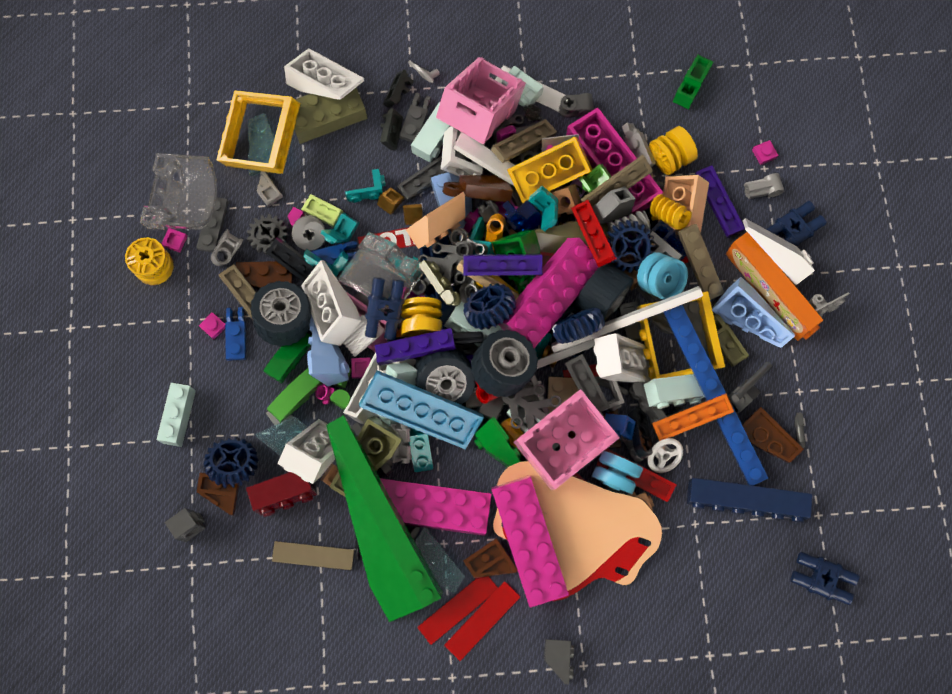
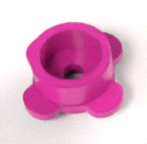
(324, 392)

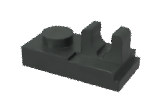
(398, 86)
(391, 129)

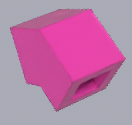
(294, 215)

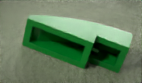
(692, 81)
(286, 359)

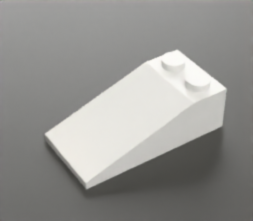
(320, 76)
(788, 257)
(330, 305)
(621, 359)
(309, 452)

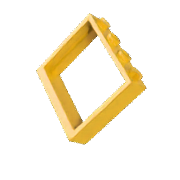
(283, 135)
(710, 335)

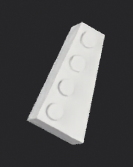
(353, 409)

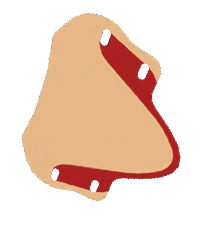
(590, 528)

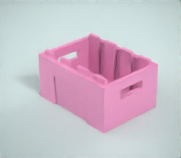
(480, 95)
(591, 438)

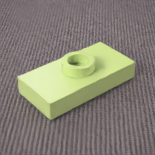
(324, 211)

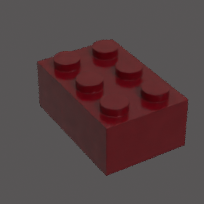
(279, 493)

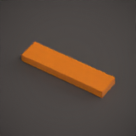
(693, 417)

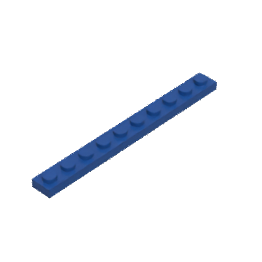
(711, 388)

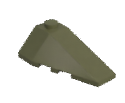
(554, 237)
(379, 444)

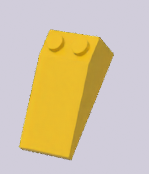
(550, 168)

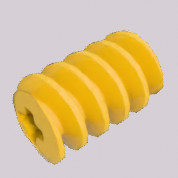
(670, 212)

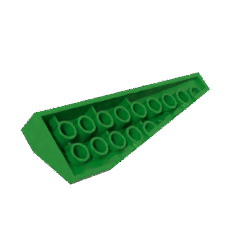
(388, 551)

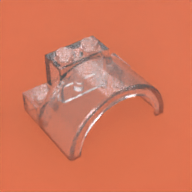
(182, 202)
(380, 259)

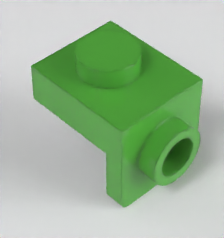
(594, 178)

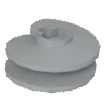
(312, 224)

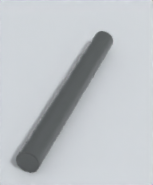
(751, 381)

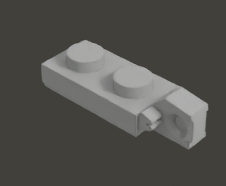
(637, 143)

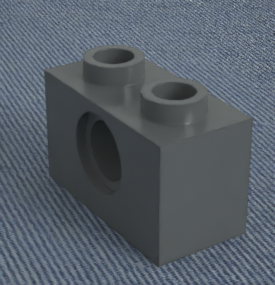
(185, 524)

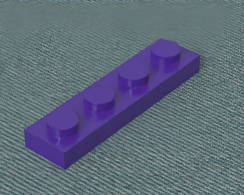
(721, 203)
(502, 264)
(415, 346)

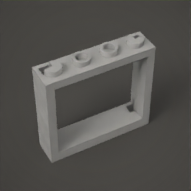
(614, 403)

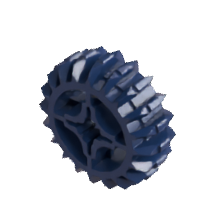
(635, 242)
(489, 306)
(578, 325)
(227, 471)

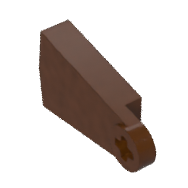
(481, 187)

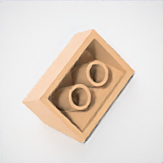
(690, 192)
(438, 222)

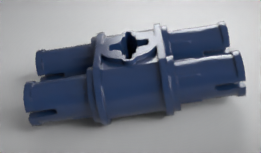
(794, 219)
(390, 315)
(831, 571)

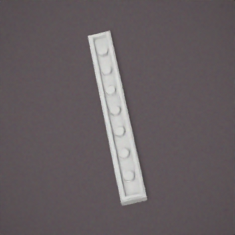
(636, 316)

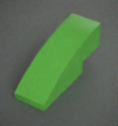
(293, 396)

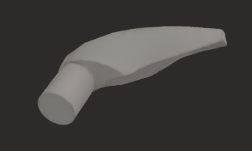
(429, 76)

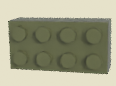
(324, 115)

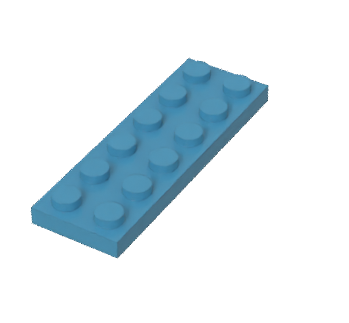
(420, 410)

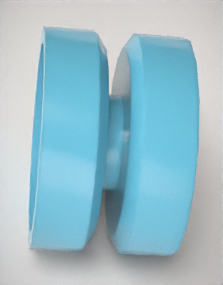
(662, 275)
(616, 474)

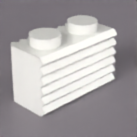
(357, 340)

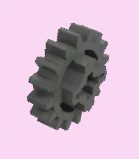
(270, 226)

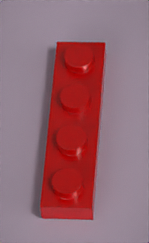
(593, 233)
(649, 481)

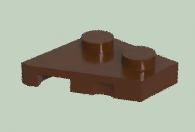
(218, 495)
(490, 561)

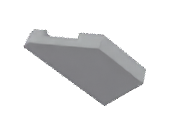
(267, 190)

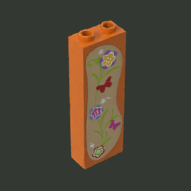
(774, 286)

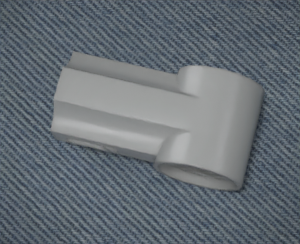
(769, 185)

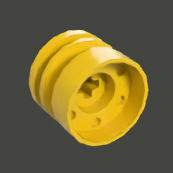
(673, 150)
(155, 268)
(420, 316)

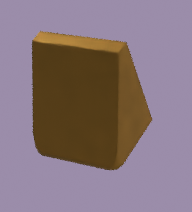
(390, 200)
(412, 213)

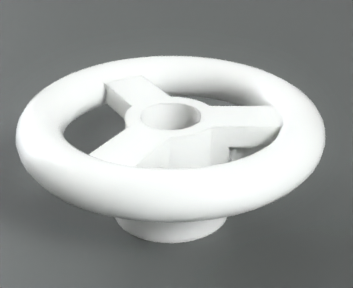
(663, 454)

